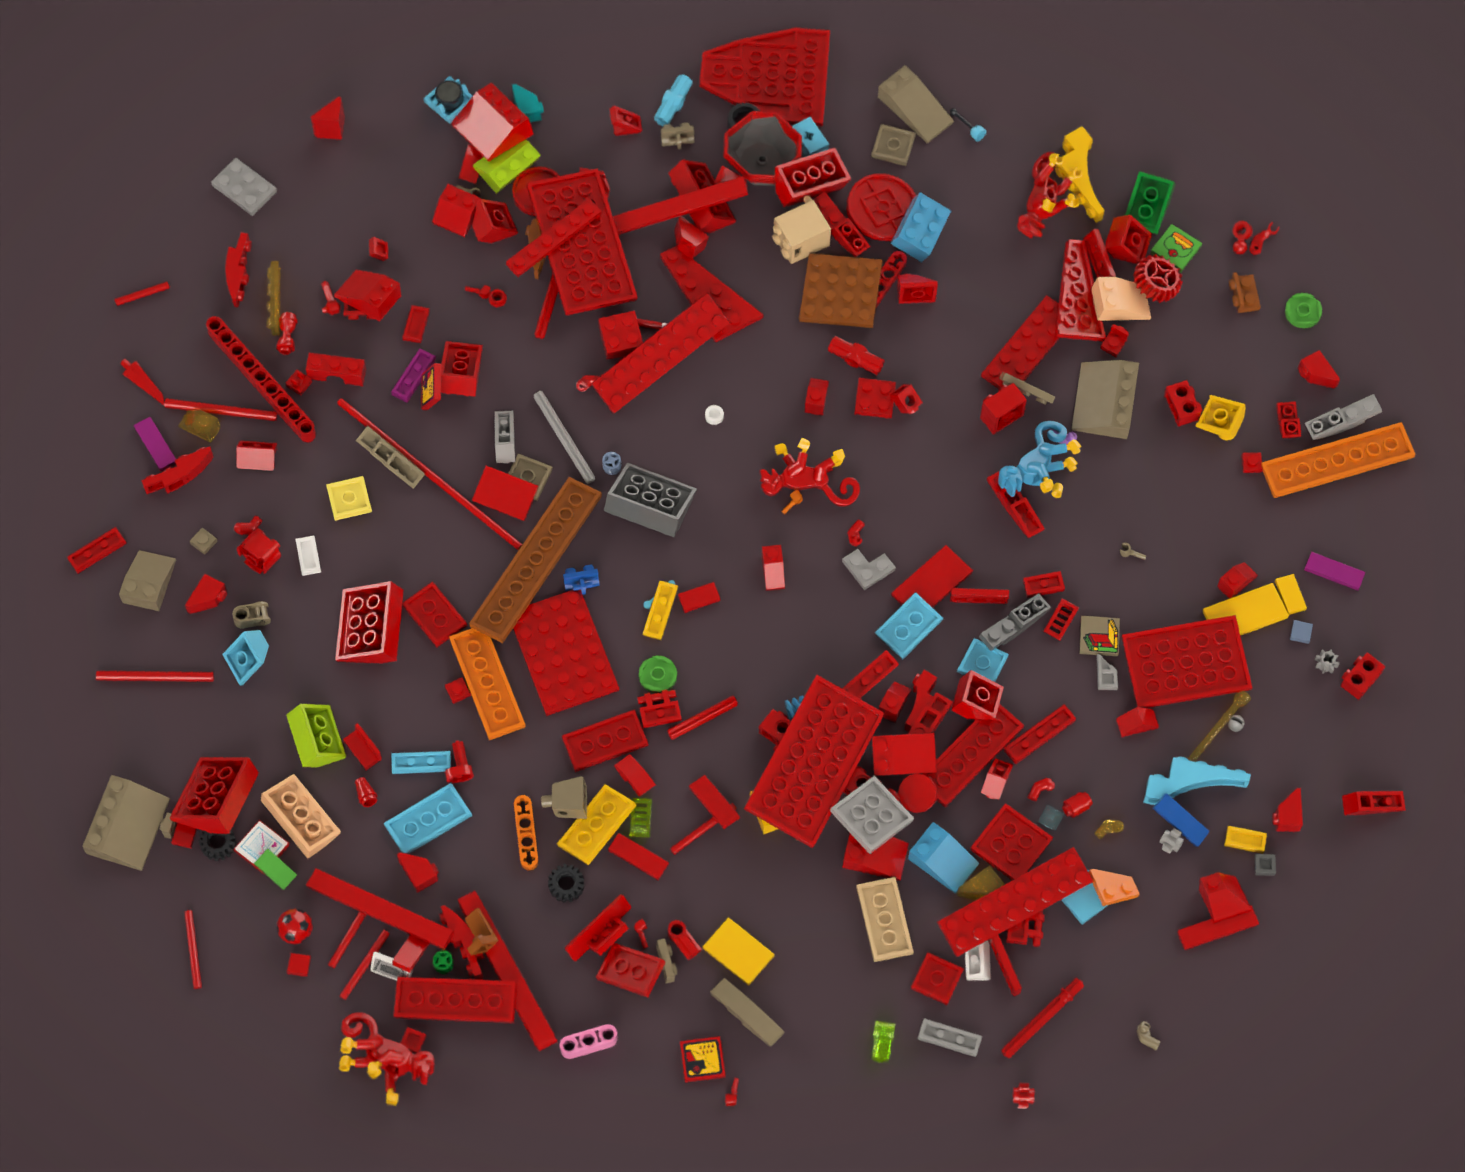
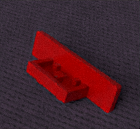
(601, 931)

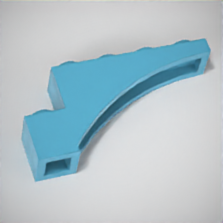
(1190, 775)

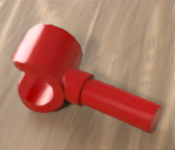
(483, 292)
(639, 927)
(731, 1099)

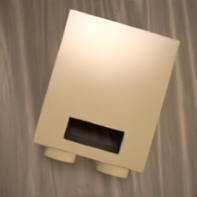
(801, 231)

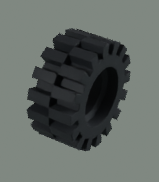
(217, 853)
(572, 893)

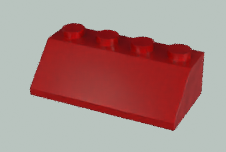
(693, 176)
(810, 177)

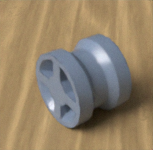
(613, 459)

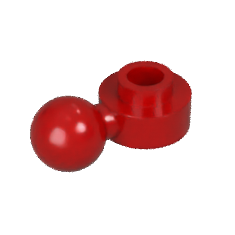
(1240, 246)

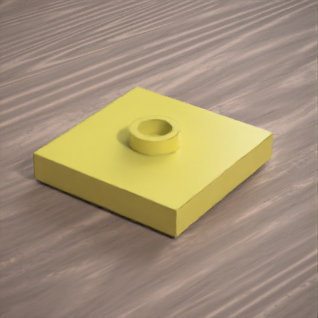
(349, 498)

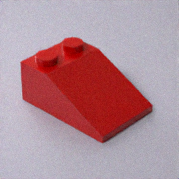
(370, 293)
(460, 368)
(904, 754)
(884, 862)

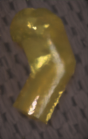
(1109, 826)

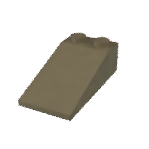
(914, 104)

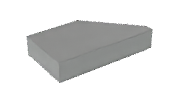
(1106, 675)

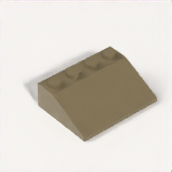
(1105, 398)
(125, 823)

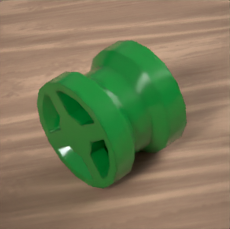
(443, 958)

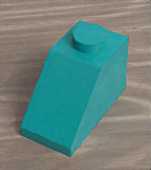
(527, 103)

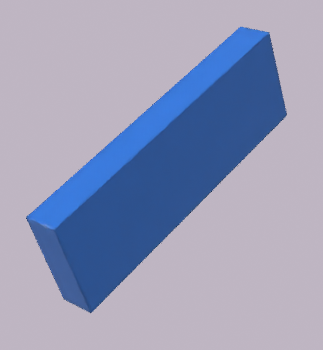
(1181, 819)

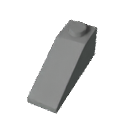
(504, 437)

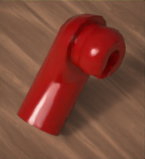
(585, 382)
(247, 528)
(853, 533)
(1039, 786)

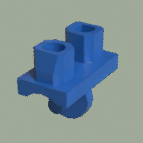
(581, 580)

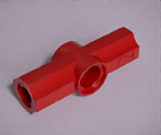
(856, 355)

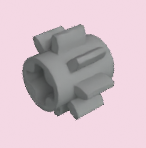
(1325, 666)
(1171, 840)

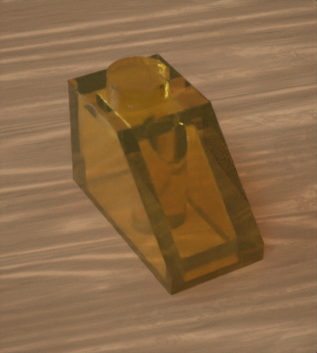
(200, 424)
(980, 884)

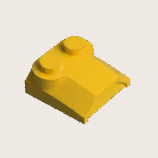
(1222, 417)

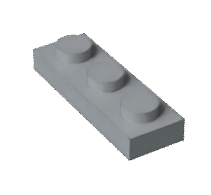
(949, 1037)

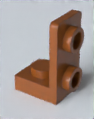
(482, 931)

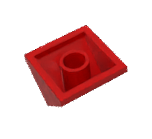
(329, 121)

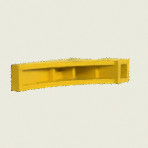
(1076, 146)

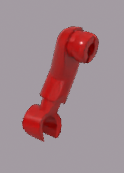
(1257, 241)

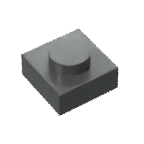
(1265, 864)

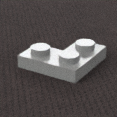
(865, 572)

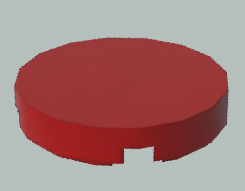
(917, 793)

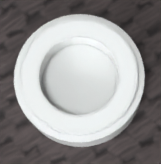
(714, 414)

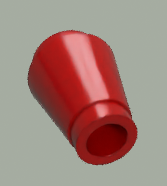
(366, 794)

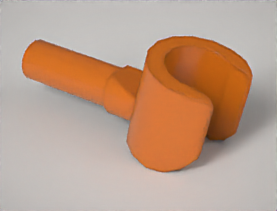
(796, 499)

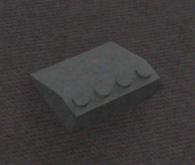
(649, 499)

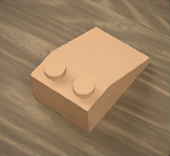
(1119, 300)

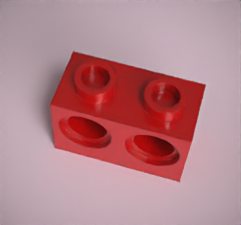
(1178, 404)
(1365, 677)

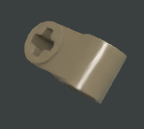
(252, 614)

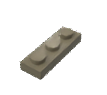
(1027, 389)

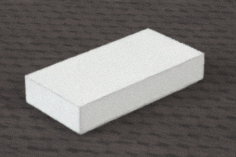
(308, 555)

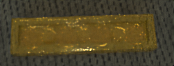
(274, 305)

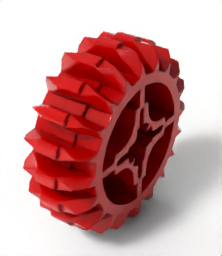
(1162, 280)

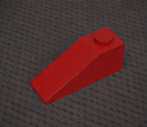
(1373, 802)

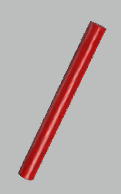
(695, 834)
(347, 939)
(193, 949)
(364, 965)

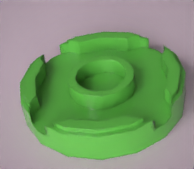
(1303, 310)
(657, 674)

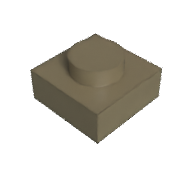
(203, 541)
(167, 826)

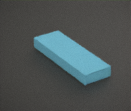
(421, 762)

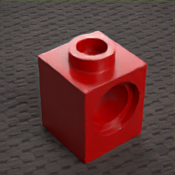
(900, 395)

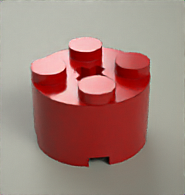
(259, 551)

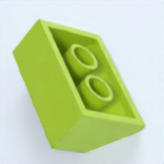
(507, 166)
(315, 735)

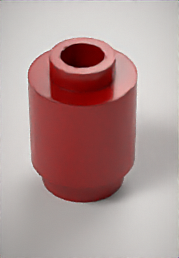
(1077, 804)

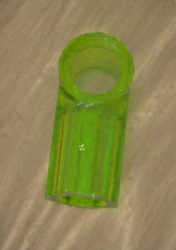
(882, 1036)

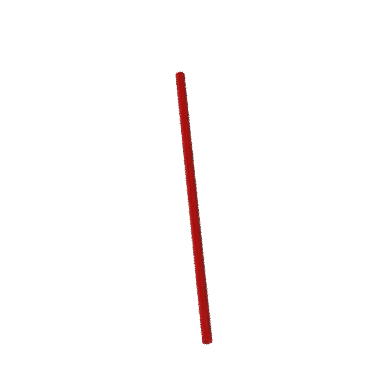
(432, 476)

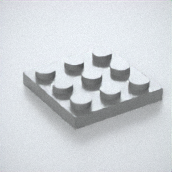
(872, 814)

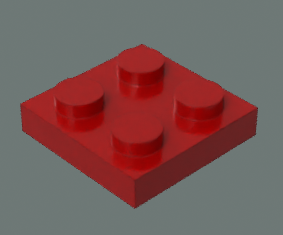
(874, 398)

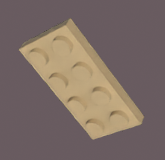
(884, 919)

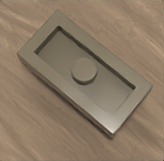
(664, 952)

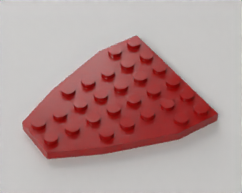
(773, 72)

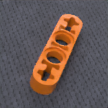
(526, 832)

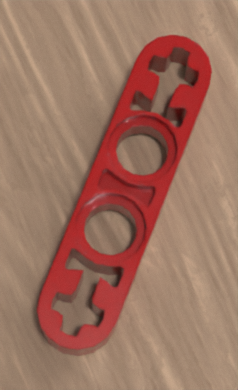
(889, 266)

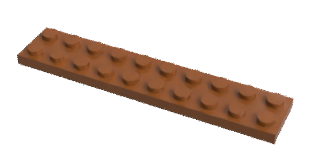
(535, 560)

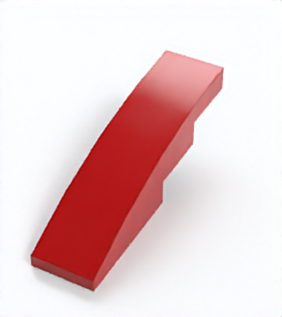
(1018, 508)

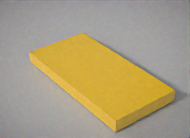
(1252, 609)
(604, 817)

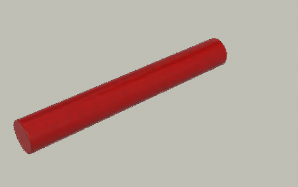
(142, 293)

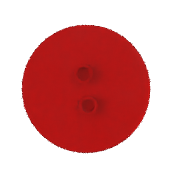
(878, 205)

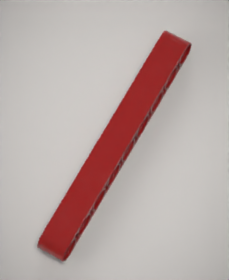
(258, 371)
(508, 971)

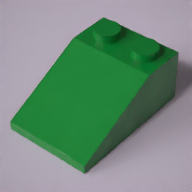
(1150, 200)

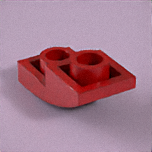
(467, 170)
(1288, 419)
(635, 774)

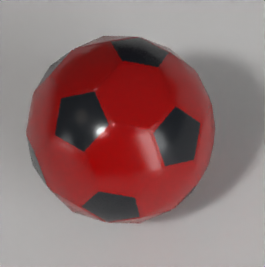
(294, 926)

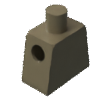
(568, 799)

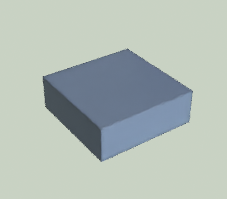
(1301, 631)

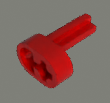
(462, 771)

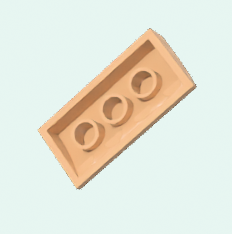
(300, 815)

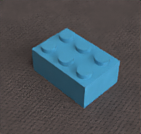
(920, 227)

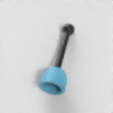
(977, 131)

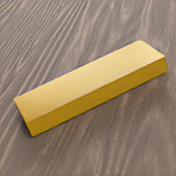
(660, 610)

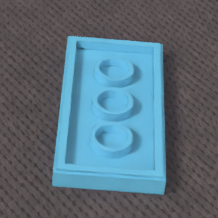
(427, 819)

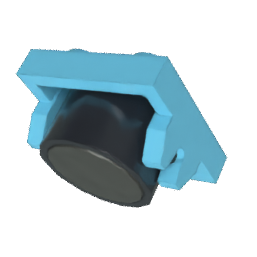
(448, 98)

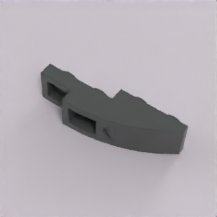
(1015, 623)

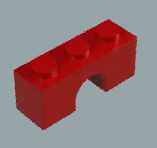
(348, 369)

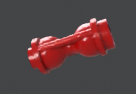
(287, 324)

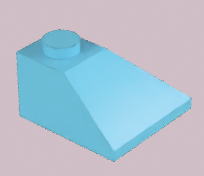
(246, 655)

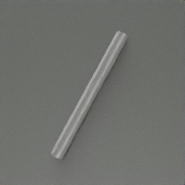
(564, 437)

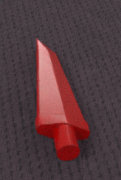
(141, 379)

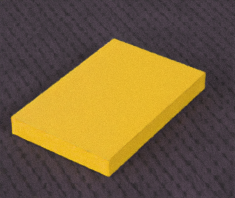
(738, 951)

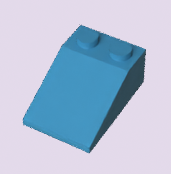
(943, 858)

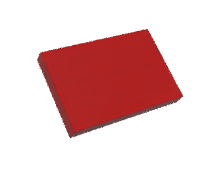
(505, 493)
(434, 614)
(630, 969)

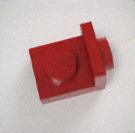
(1115, 340)

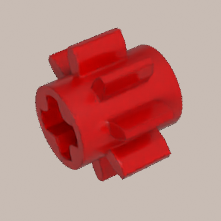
(1023, 1095)

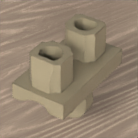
(677, 135)

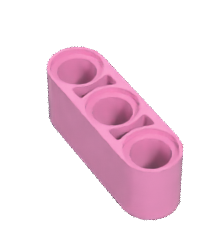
(581, 1049)

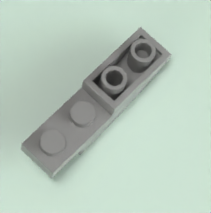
(1343, 419)

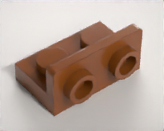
(1244, 292)

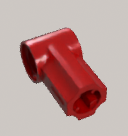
(683, 941)

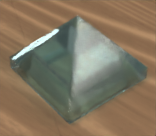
(1051, 817)

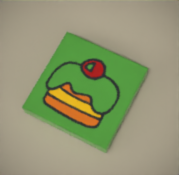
(1176, 246)

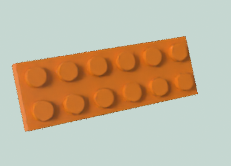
(487, 683)

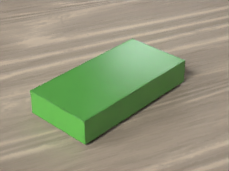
(275, 869)

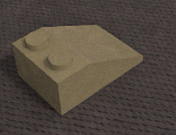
(147, 580)

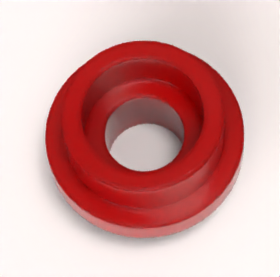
(497, 293)

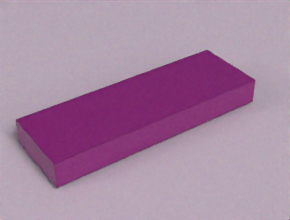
(413, 375)
(155, 443)
(1334, 571)

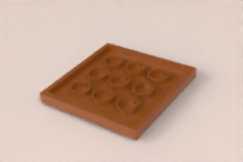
(841, 290)

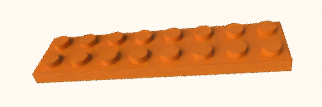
(1337, 460)

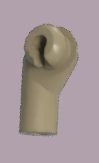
(1145, 1036)

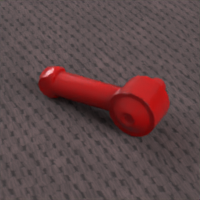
(332, 306)

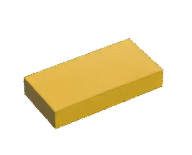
(1290, 594)
(1245, 839)

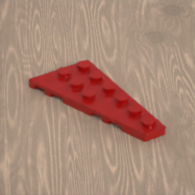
(697, 281)
(1076, 304)

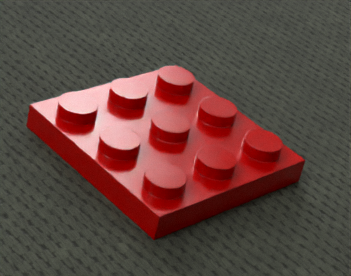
(1011, 843)

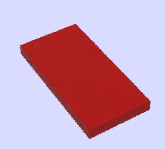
(934, 578)
(605, 740)

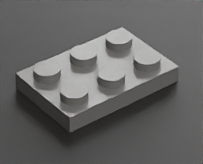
(244, 186)

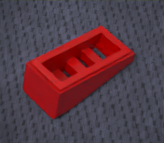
(1071, 607)

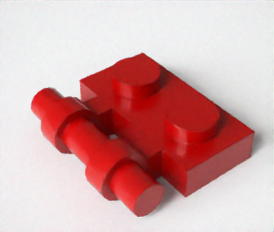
(661, 713)
(1019, 933)

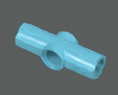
(673, 100)

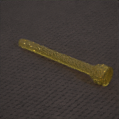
(1240, 699)

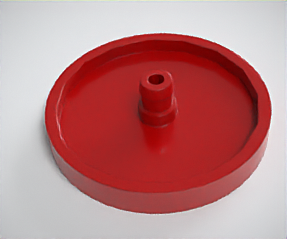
(520, 191)

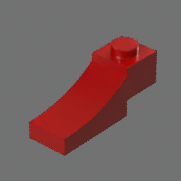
(922, 687)

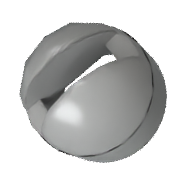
(1234, 725)

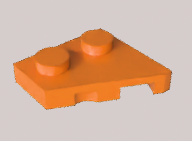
(1113, 887)

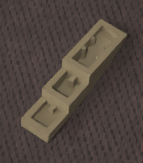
(390, 457)
(747, 1012)

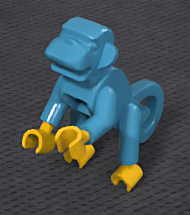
(1037, 463)

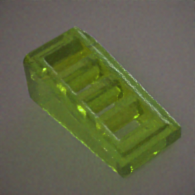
(641, 831)

